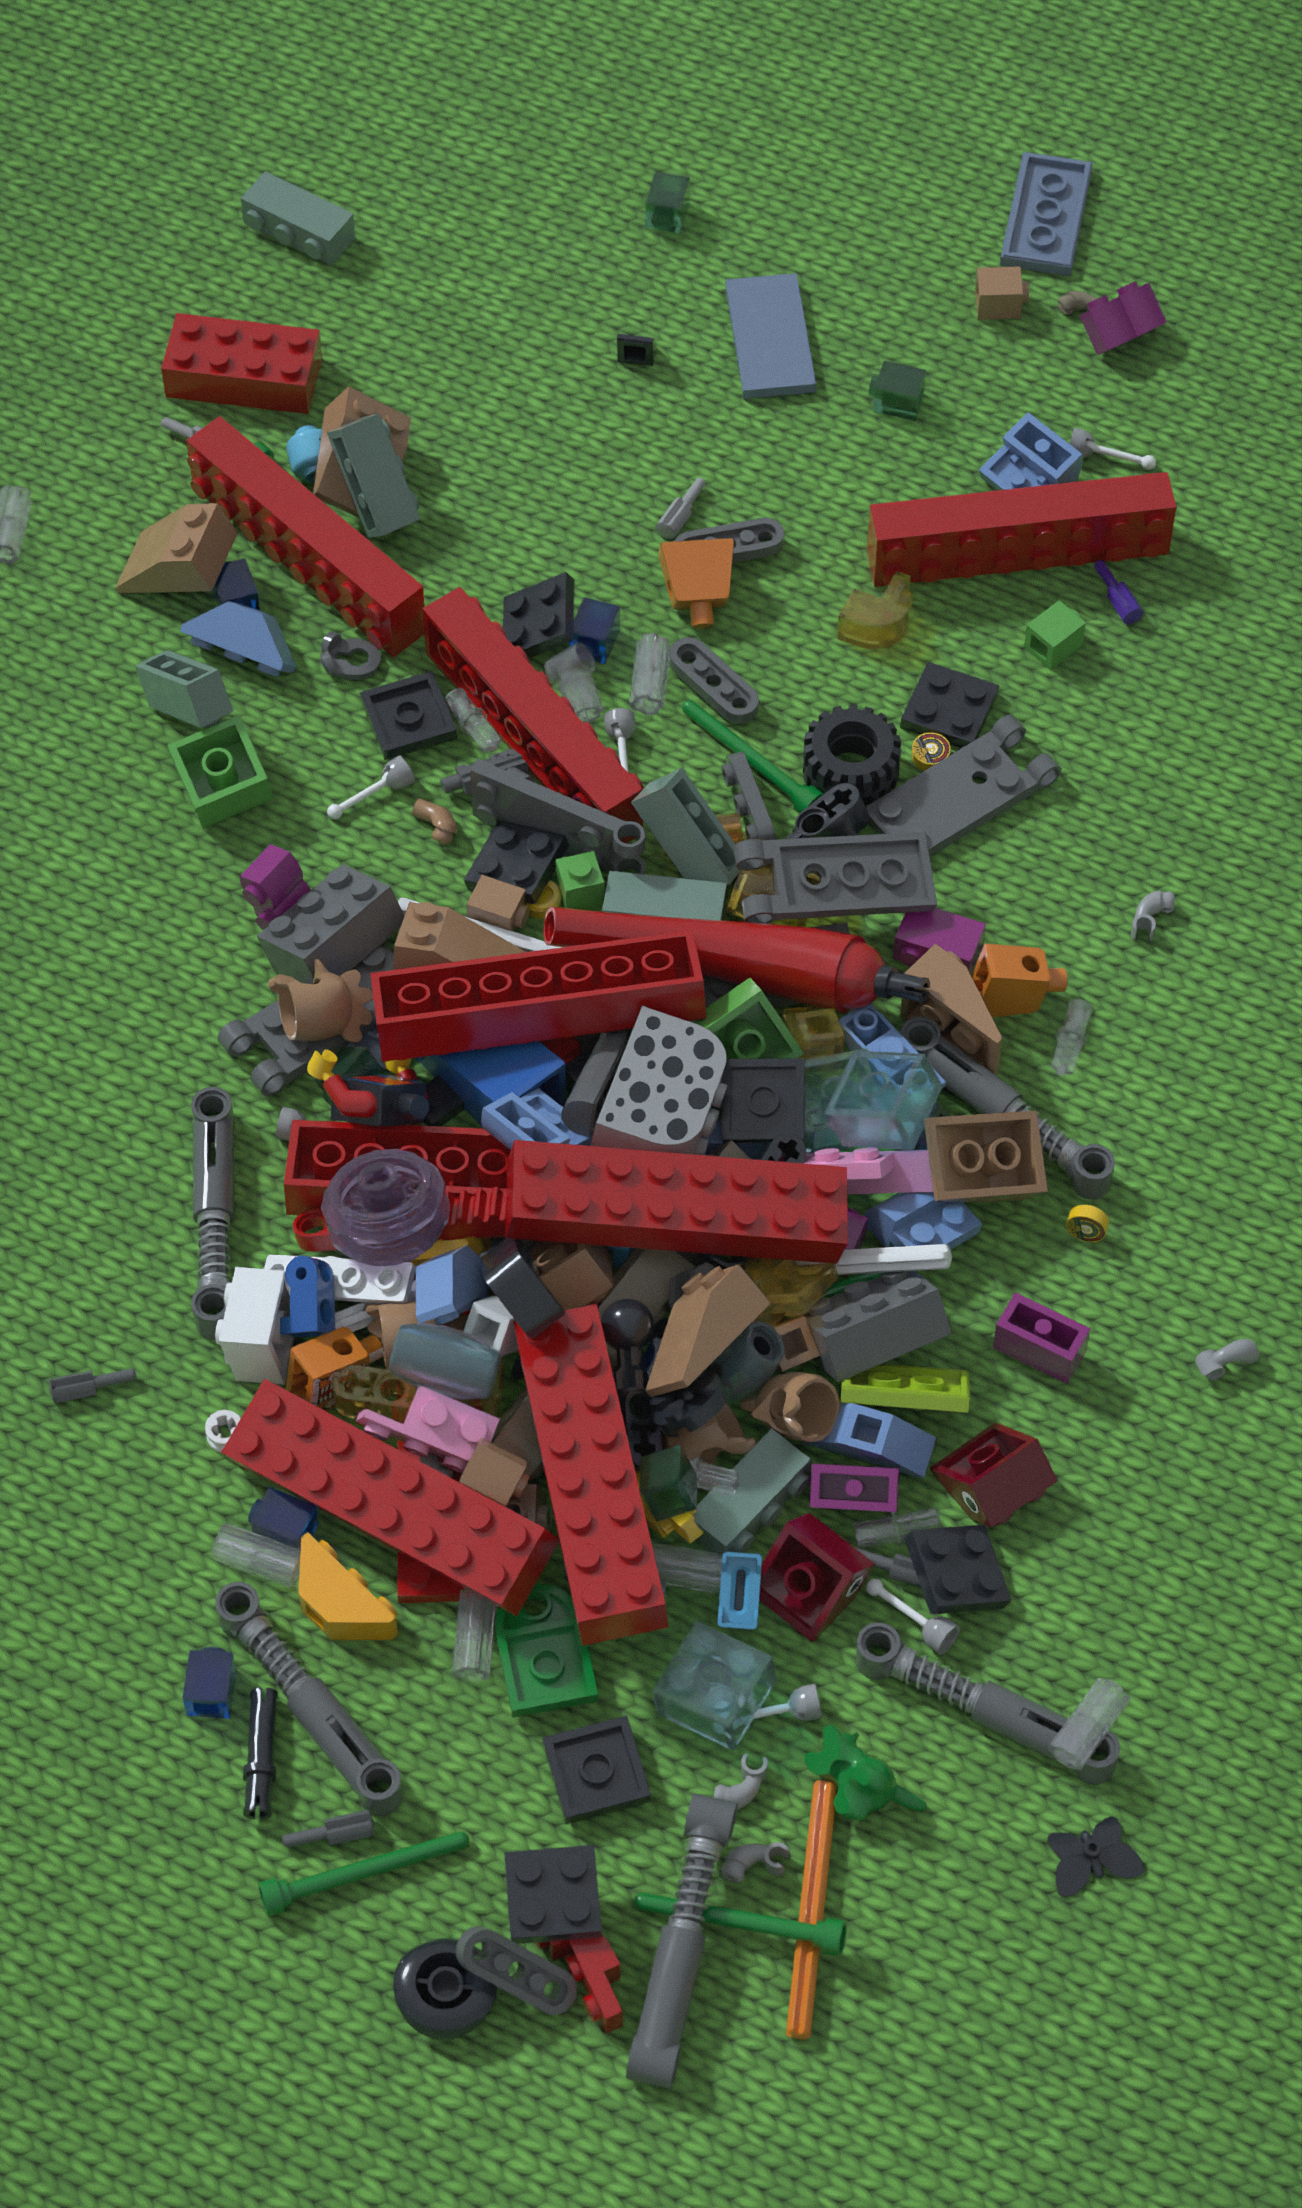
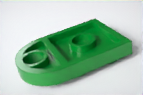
(544, 1656)

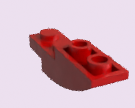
(597, 1968)

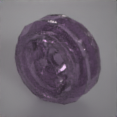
(386, 1207)

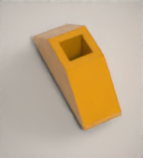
(339, 1597)

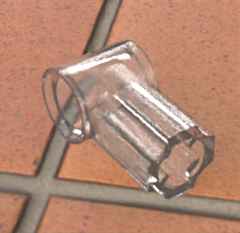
(572, 675)

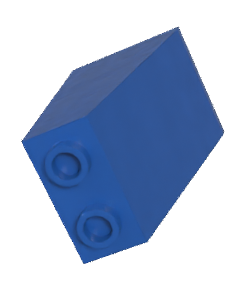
(494, 1072)

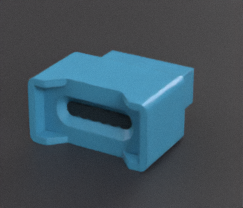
(739, 1590)

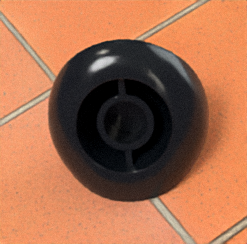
(440, 1994)

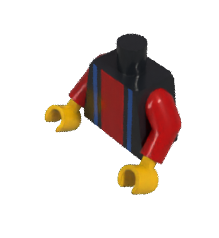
(375, 1098)

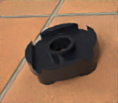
(691, 1405)

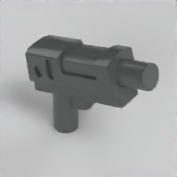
(506, 760)

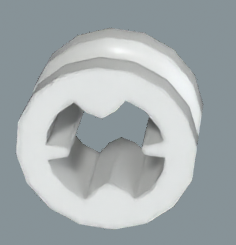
(212, 1425)

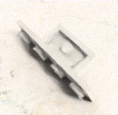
(361, 1281)

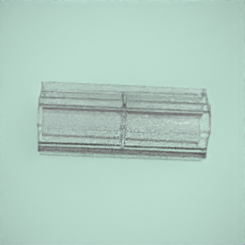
(14, 515)
(650, 674)
(257, 1555)
(688, 1567)
(473, 1638)
(1089, 1723)

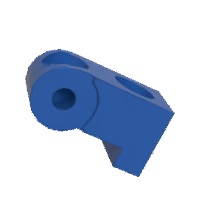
(310, 1298)

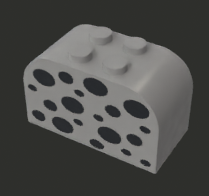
(664, 1088)

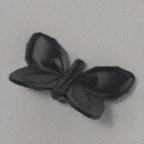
(1090, 1851)

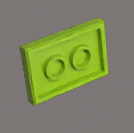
(909, 1388)

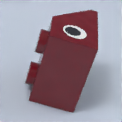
(995, 1474)
(811, 1575)

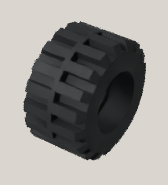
(852, 732)

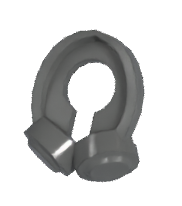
(334, 646)

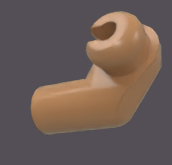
(439, 817)

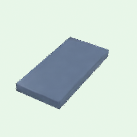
(1046, 213)
(770, 336)

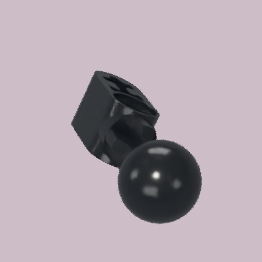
(832, 815)
(628, 1329)

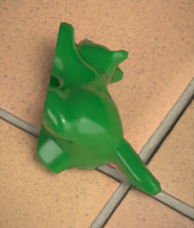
(862, 1780)

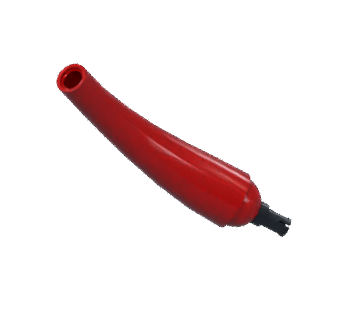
(783, 960)

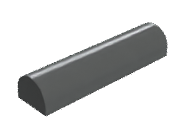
(594, 1082)

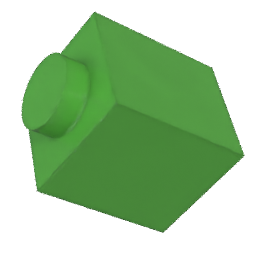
(1055, 634)
(580, 882)

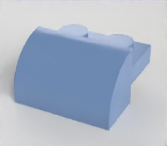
(1032, 458)
(528, 1119)
(921, 1220)

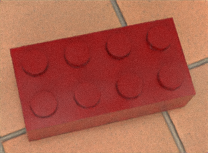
(242, 363)

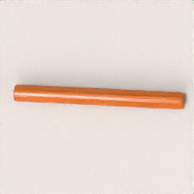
(811, 1909)

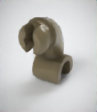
(1074, 301)

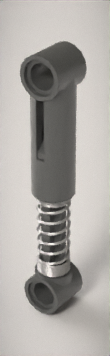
(991, 1095)
(212, 1202)
(312, 1702)
(988, 1703)
(680, 1946)

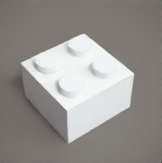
(252, 1325)

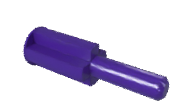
(1119, 595)

